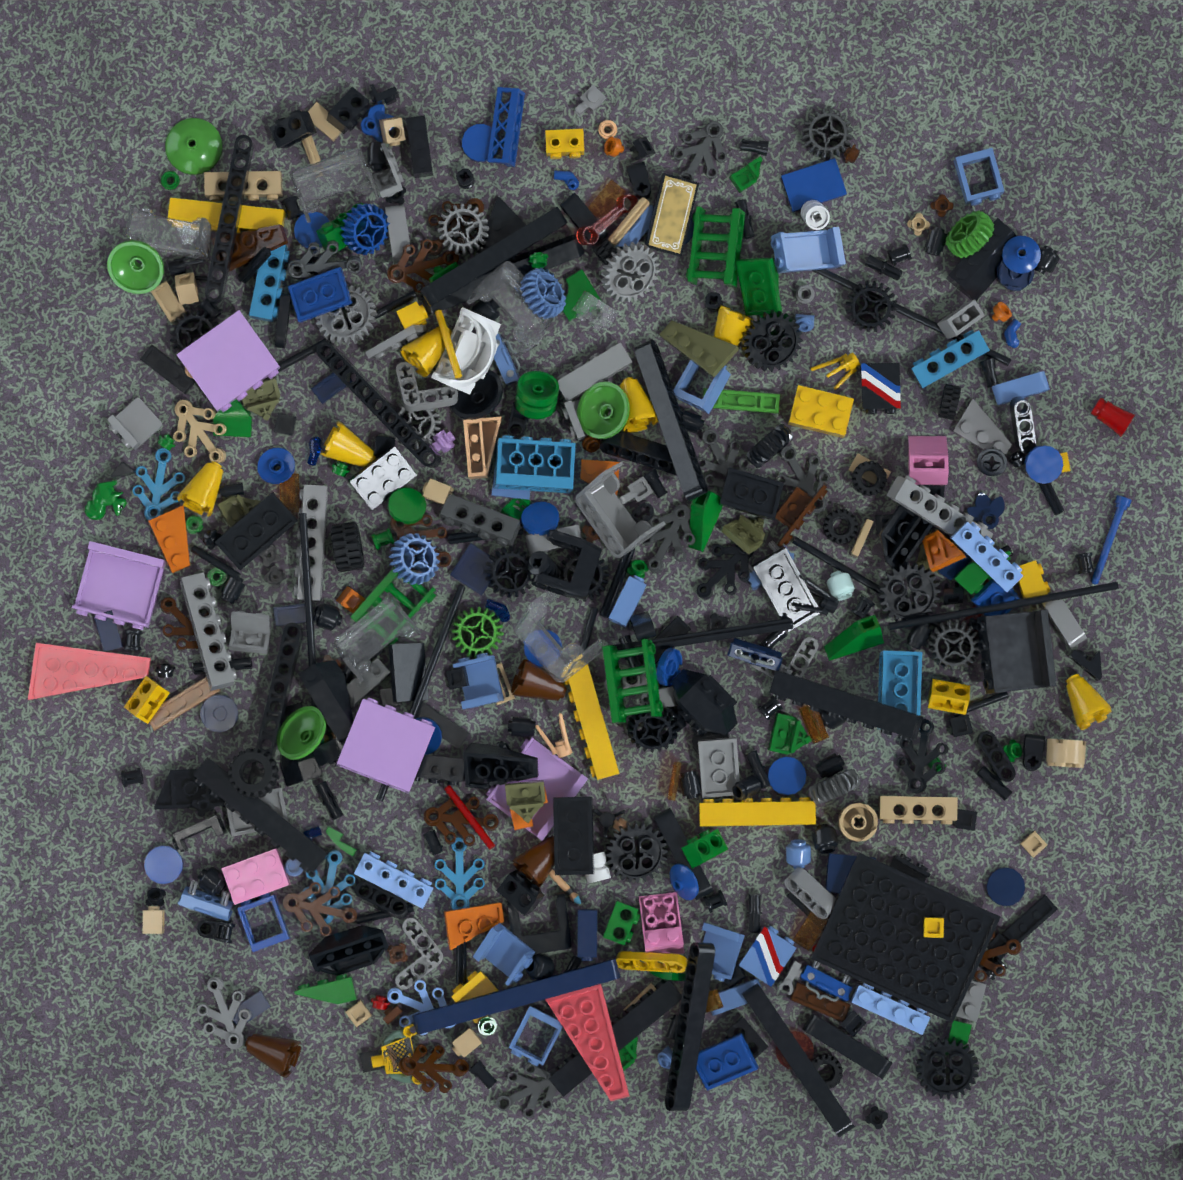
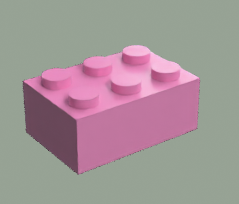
(256, 876)

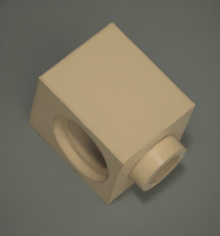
(386, 124)
(186, 288)
(436, 491)
(153, 920)
(466, 1042)

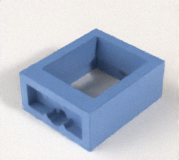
(972, 158)
(711, 395)
(627, 601)
(518, 1051)

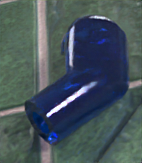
(315, 449)
(500, 610)
(312, 833)

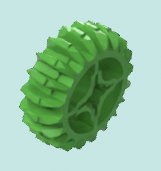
(969, 234)
(493, 638)

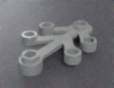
(225, 1016)

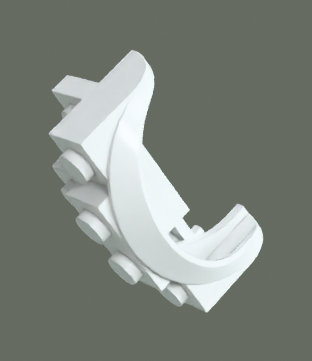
(472, 351)

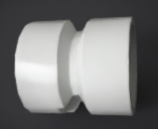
(815, 214)
(601, 872)

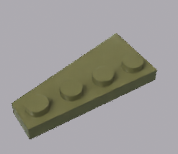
(702, 349)

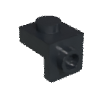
(388, 96)

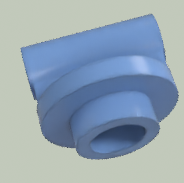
(805, 322)
(665, 1057)

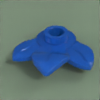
(374, 115)

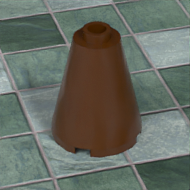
(536, 683)
(537, 861)
(274, 1052)

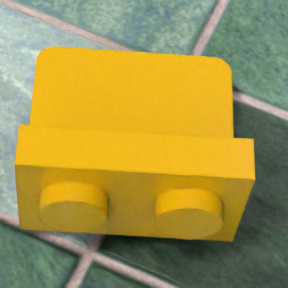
(476, 986)

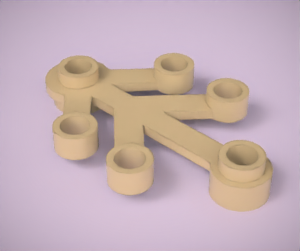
(197, 430)

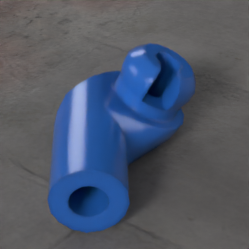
(568, 177)
(1010, 334)

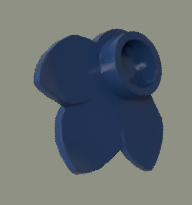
(986, 508)

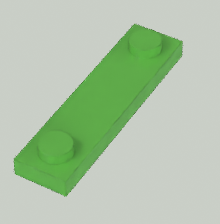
(747, 401)

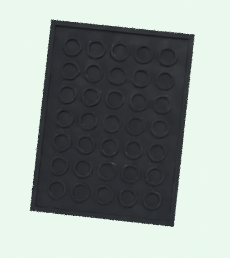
(880, 938)

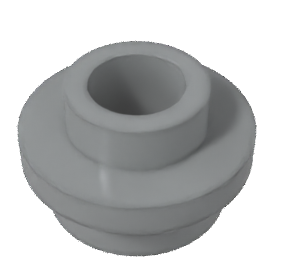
(807, 288)

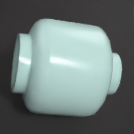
(840, 585)

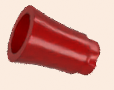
(1112, 416)

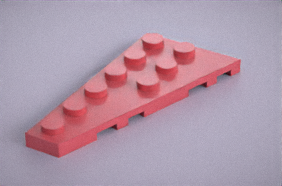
(70, 669)
(589, 1026)

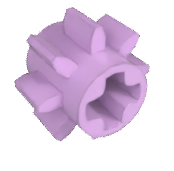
(443, 441)

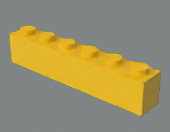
(250, 219)
(592, 724)
(757, 813)

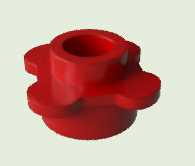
(380, 1002)

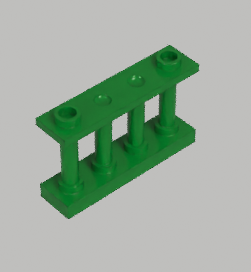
(734, 241)
(387, 586)
(614, 675)

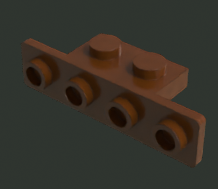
(795, 508)

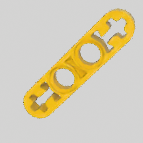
(671, 962)

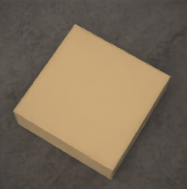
(1033, 844)
(358, 1013)

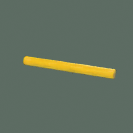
(448, 344)

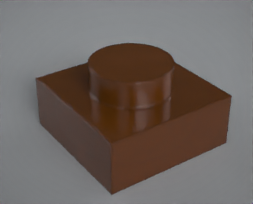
(391, 1013)

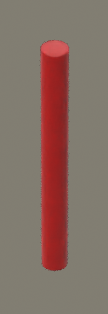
(469, 817)

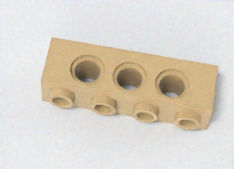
(213, 181)
(887, 804)

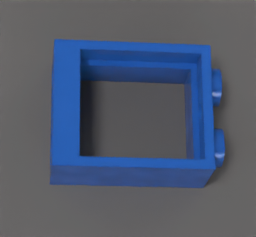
(255, 946)

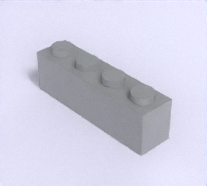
(596, 370)

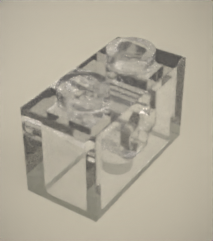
(605, 316)

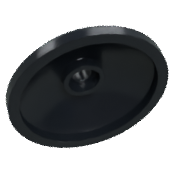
(482, 399)

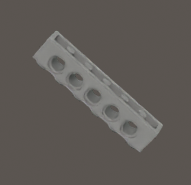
(901, 491)
(320, 494)
(215, 678)

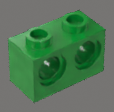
(705, 848)
(616, 921)

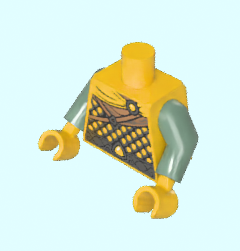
(395, 1048)

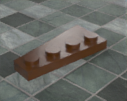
(251, 242)

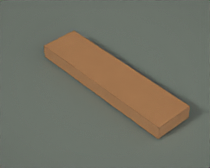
(182, 703)

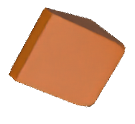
(350, 599)

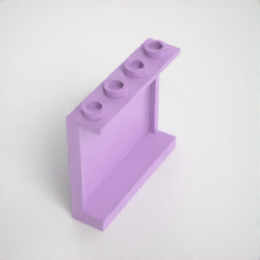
(229, 362)
(119, 583)
(386, 745)
(559, 781)

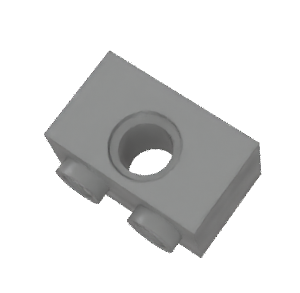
(961, 319)

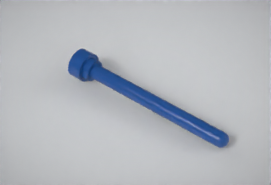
(1122, 504)

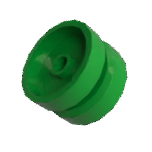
(536, 395)

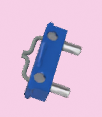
(826, 983)

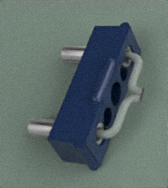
(765, 657)

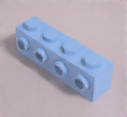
(986, 556)
(393, 880)
(892, 1010)

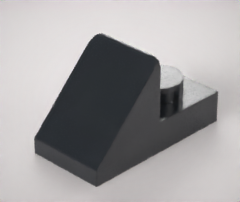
(1092, 667)

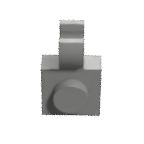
(590, 100)
(638, 490)
(793, 972)

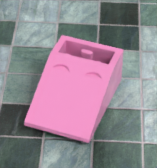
(928, 460)
(661, 923)

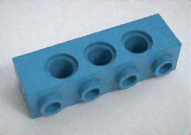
(270, 311)
(978, 348)

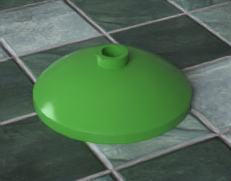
(200, 157)
(131, 275)
(594, 410)
(301, 733)

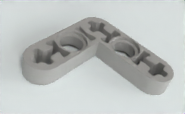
(419, 397)
(783, 668)
(424, 959)

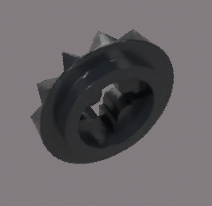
(984, 465)

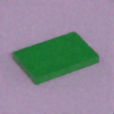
(758, 286)

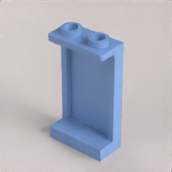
(808, 250)

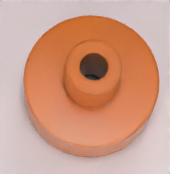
(613, 147)
(1001, 312)

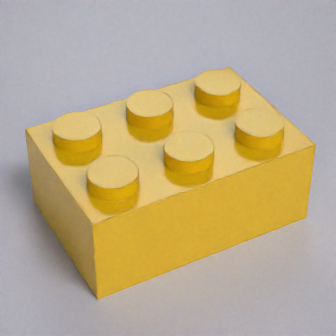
(821, 411)

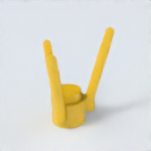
(848, 363)

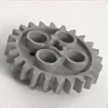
(625, 283)
(362, 309)

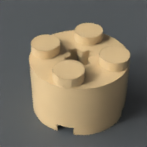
(1066, 753)
(857, 833)

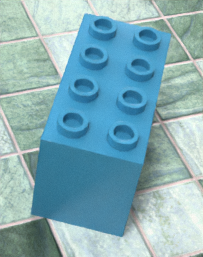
(537, 477)
(900, 680)

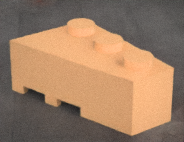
(480, 445)

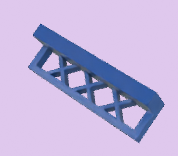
(513, 126)

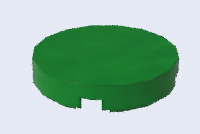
(407, 505)

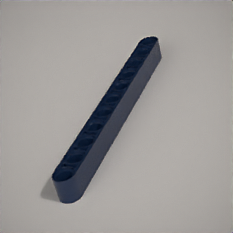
(516, 996)

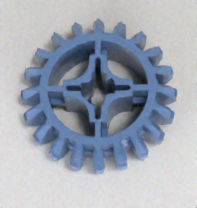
(543, 293)
(425, 559)

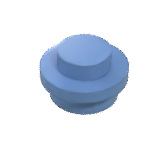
(292, 867)

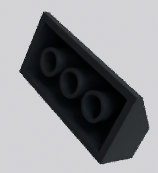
(979, 270)

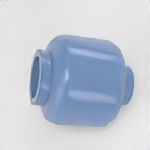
(798, 853)

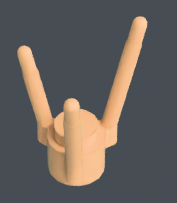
(562, 746)

